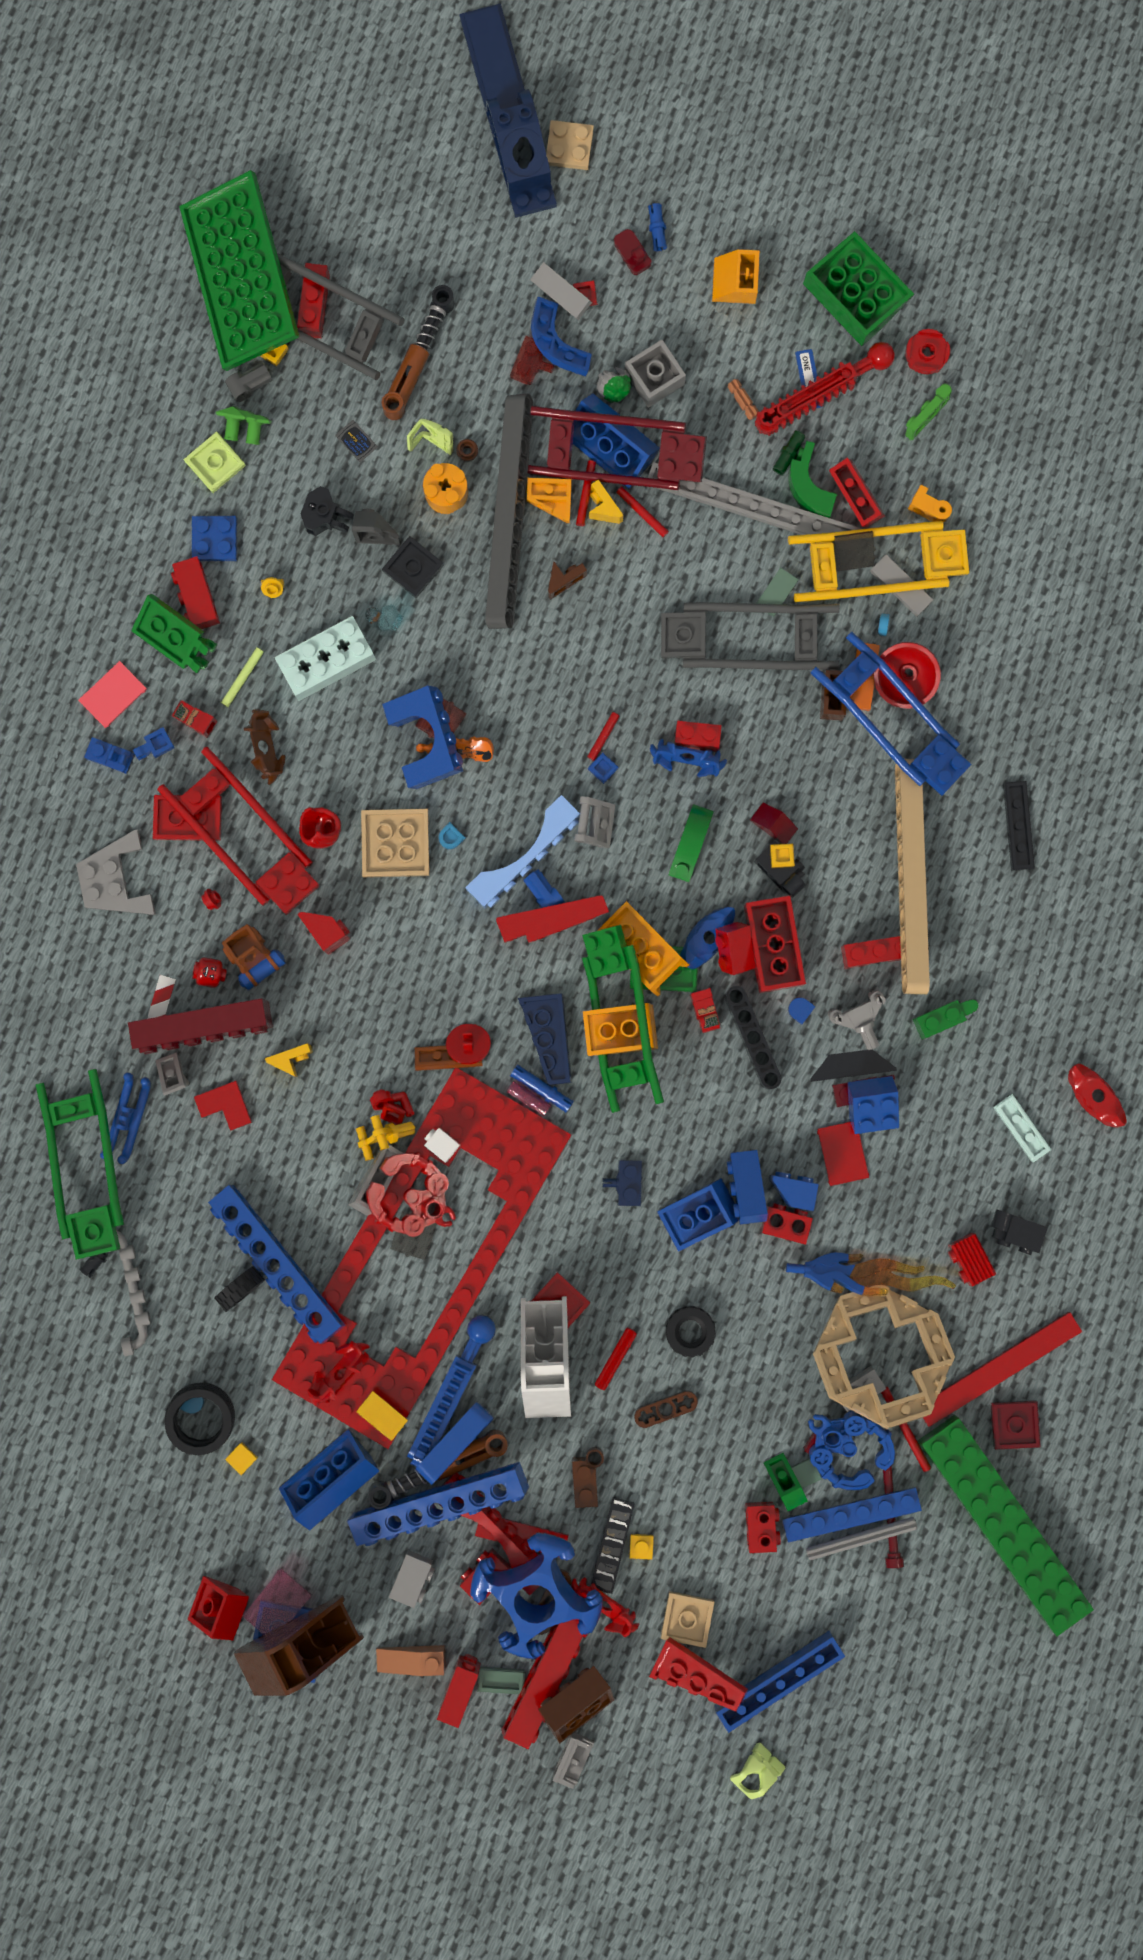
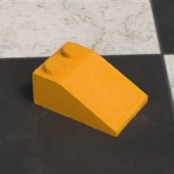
(617, 1030)

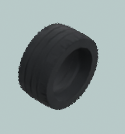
(191, 1445)

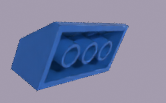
(612, 446)
(328, 1480)

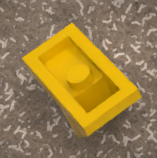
(607, 509)
(284, 1059)

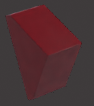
(774, 823)

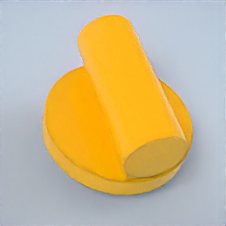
(272, 587)

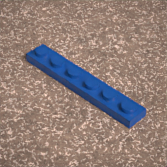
(851, 1514)

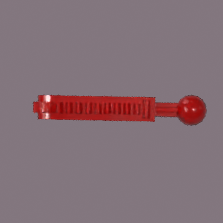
(879, 357)

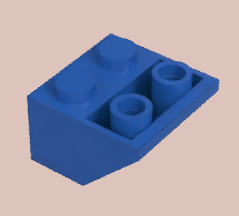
(795, 1193)

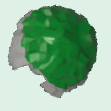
(614, 386)

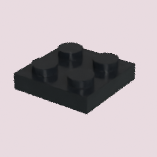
(412, 567)

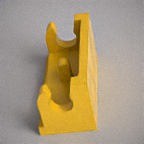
(382, 1416)

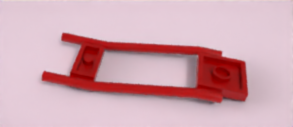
(287, 880)

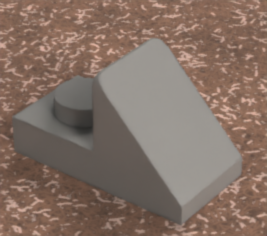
(171, 1074)

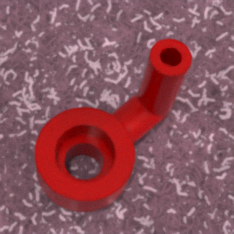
(382, 1096)

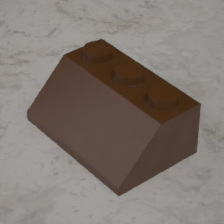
(576, 1703)

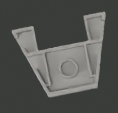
(104, 880)

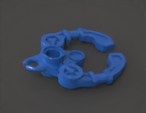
(842, 1442)

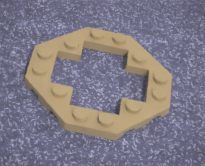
(865, 1398)

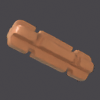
(743, 399)

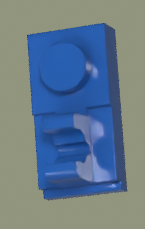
(109, 755)

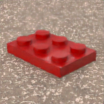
(171, 826)

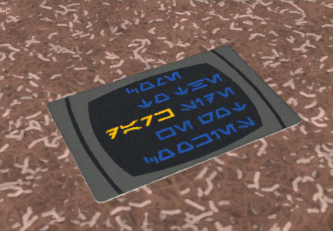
(356, 441)

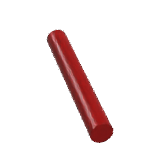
(586, 490)
(649, 518)

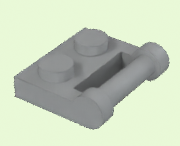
(600, 824)

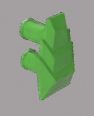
(234, 416)

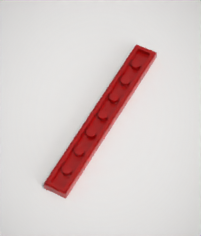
(1003, 1366)

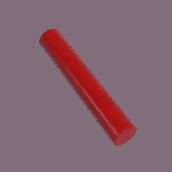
(603, 736)

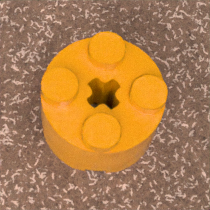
(439, 477)

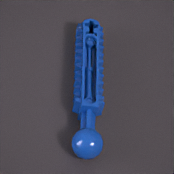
(480, 1331)

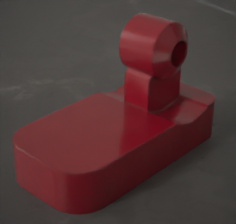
(632, 251)

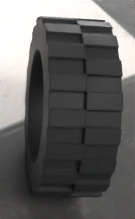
(239, 1288)
(702, 1344)

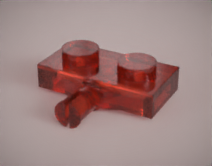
(529, 362)

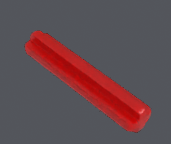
(615, 1359)

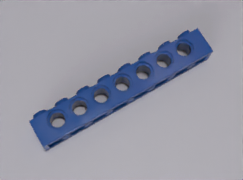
(260, 1232)
(510, 1476)

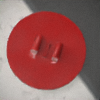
(468, 1044)

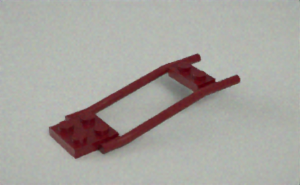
(679, 456)

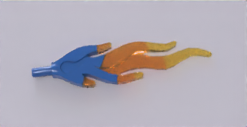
(828, 1272)

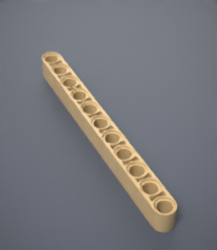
(912, 884)

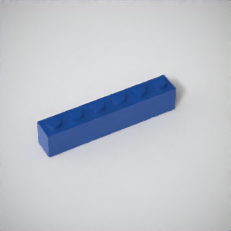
(783, 1679)

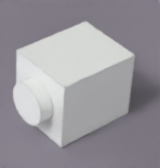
(441, 1144)

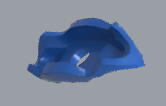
(696, 950)

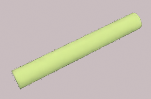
(240, 680)

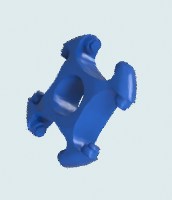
(531, 1618)

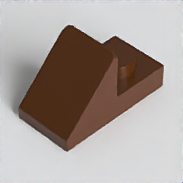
(560, 582)

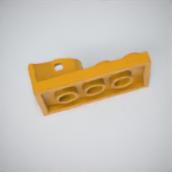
(654, 954)

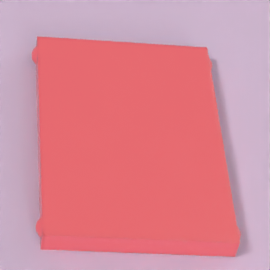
(112, 694)

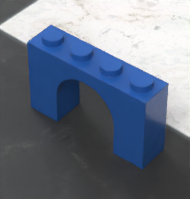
(443, 758)

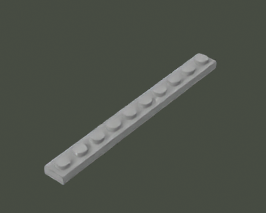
(755, 507)

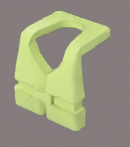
(437, 435)
(759, 1763)

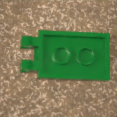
(172, 634)

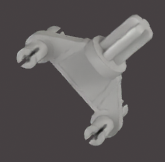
(861, 1018)

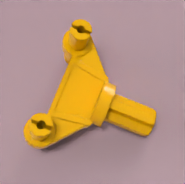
(382, 1135)

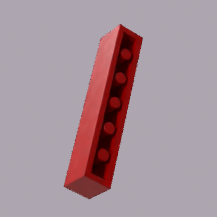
(542, 1682)

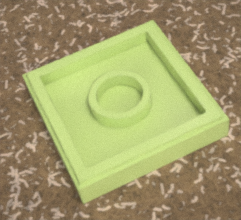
(214, 462)

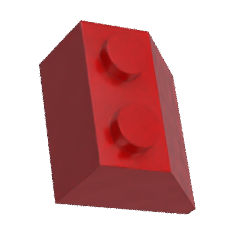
(326, 931)
(218, 1609)

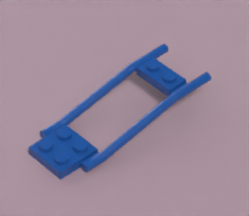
(939, 762)

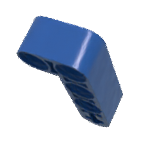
(454, 1443)

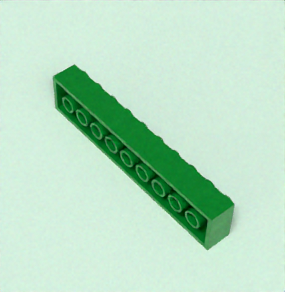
(1005, 1525)

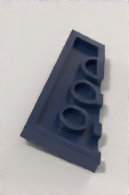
(549, 1034)

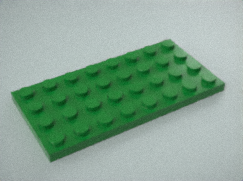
(239, 271)

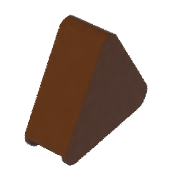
(298, 1650)

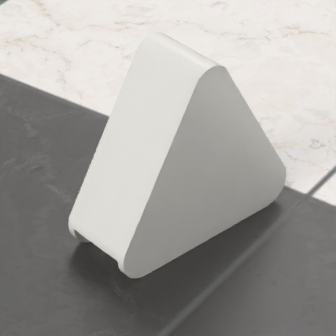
(545, 1359)

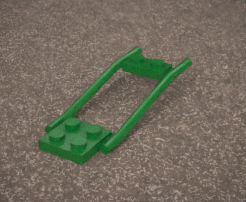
(606, 956)
(93, 1229)

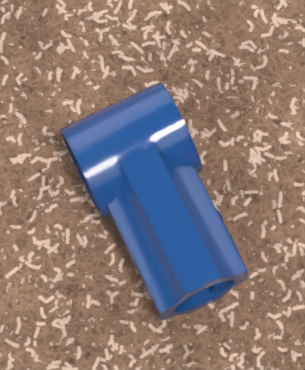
(542, 890)

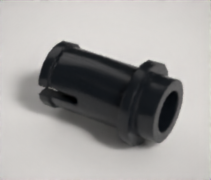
(92, 1264)

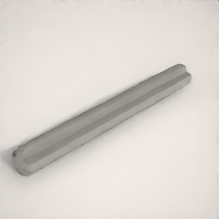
(861, 1538)

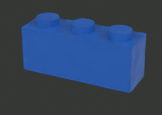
(747, 1187)

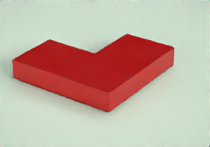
(227, 1099)

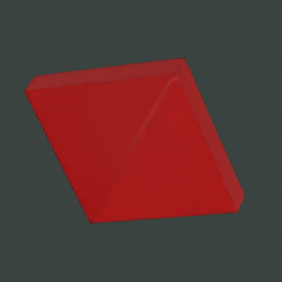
(393, 1113)

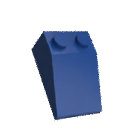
(699, 1215)

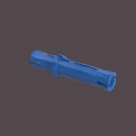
(549, 1093)

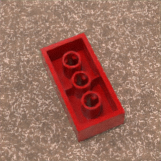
(785, 934)

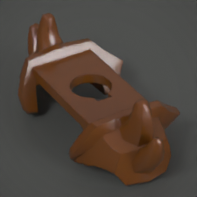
(260, 730)

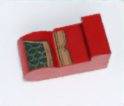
(194, 718)
(705, 1010)

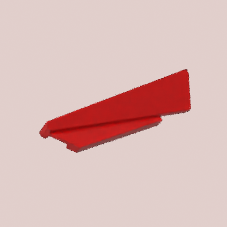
(551, 919)

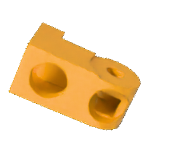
(929, 507)

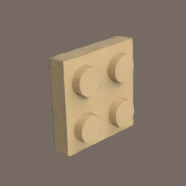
(569, 144)
(687, 1619)

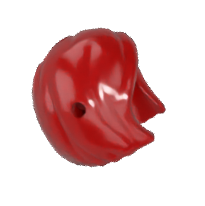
(319, 827)

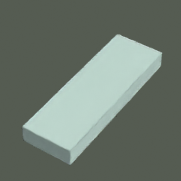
(1022, 1128)

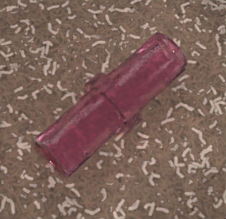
(528, 1098)

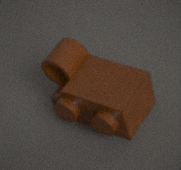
(585, 1479)

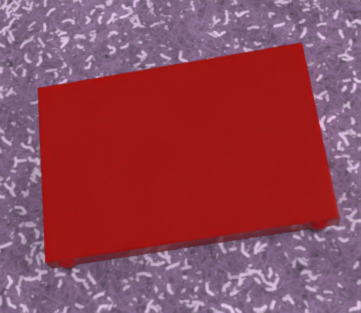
(842, 1154)

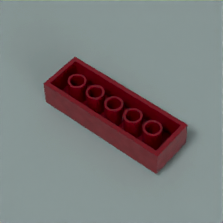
(199, 1025)

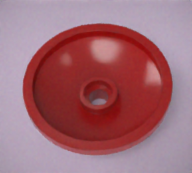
(925, 675)

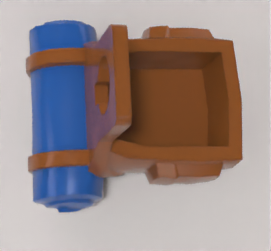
(249, 953)

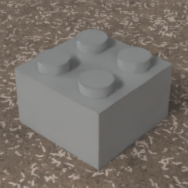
(655, 373)

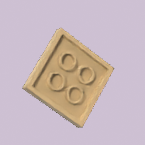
(395, 843)

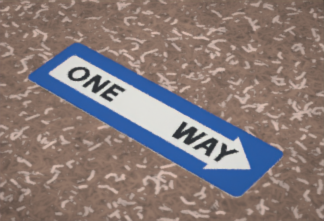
(806, 367)

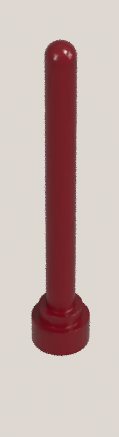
(893, 1558)

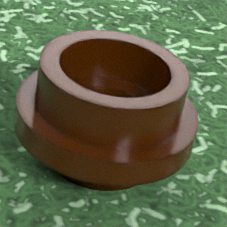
(467, 443)

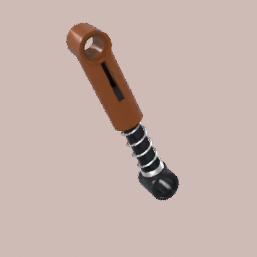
(417, 355)
(476, 1452)

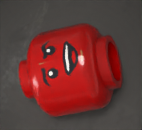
(209, 972)

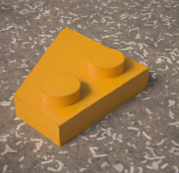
(551, 496)

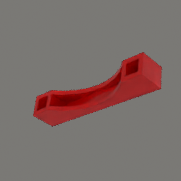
(491, 1519)

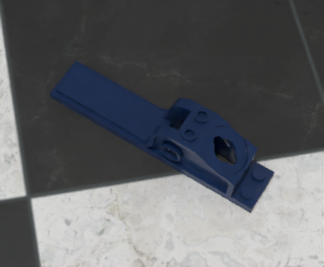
(508, 109)

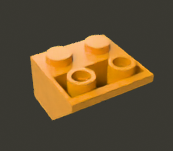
(736, 277)

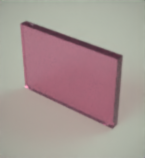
(277, 1603)

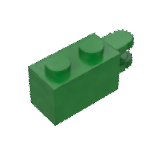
(944, 1017)

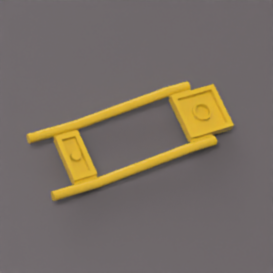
(942, 554)

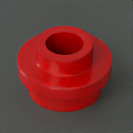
(211, 899)

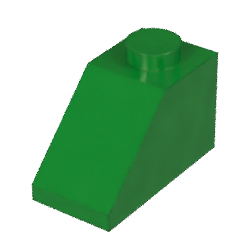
(785, 1482)

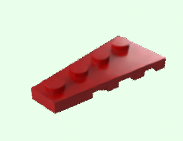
(691, 1672)

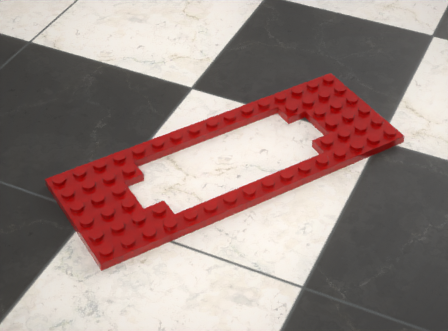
(499, 1134)

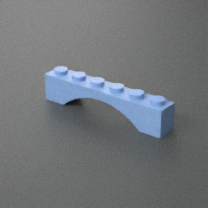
(491, 884)

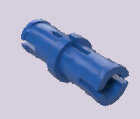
(657, 227)

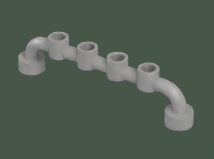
(136, 1297)

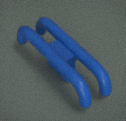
(127, 1117)

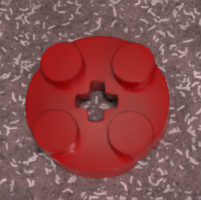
(918, 343)

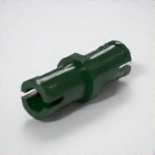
(788, 452)

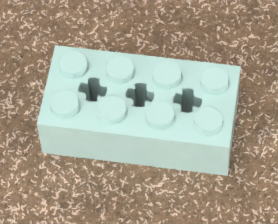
(320, 672)

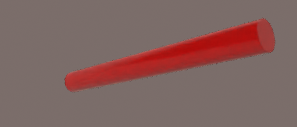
(908, 1434)

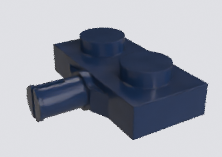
(627, 1183)

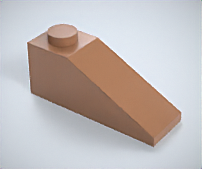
(412, 1660)

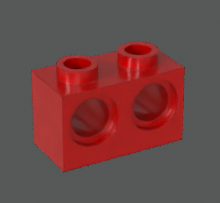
(785, 1229)

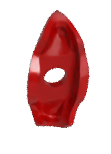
(1084, 1082)

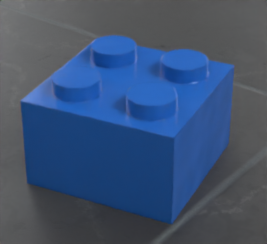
(873, 1105)

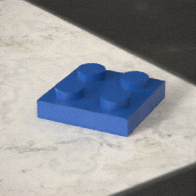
(214, 538)

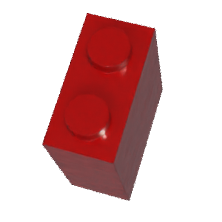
(459, 1690)

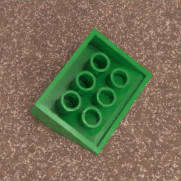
(857, 288)

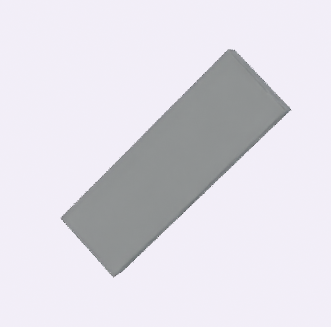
(561, 291)
(890, 573)

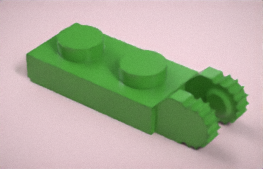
(928, 411)

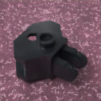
(325, 513)

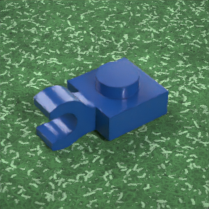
(156, 743)

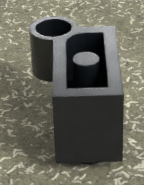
(785, 878)
(1018, 1231)

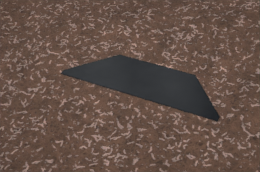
(852, 1064)

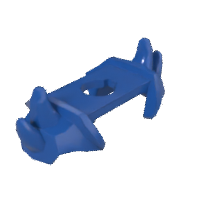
(705, 759)

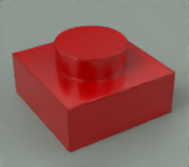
(588, 289)

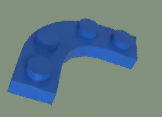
(551, 345)

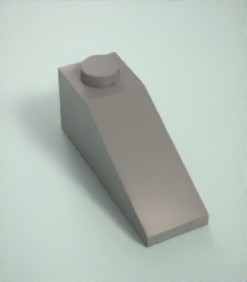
(373, 1174)

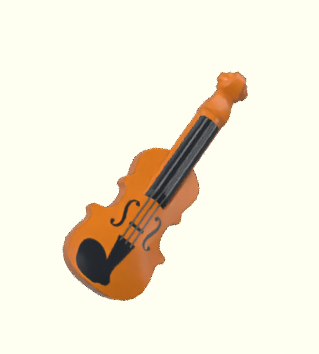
(477, 748)

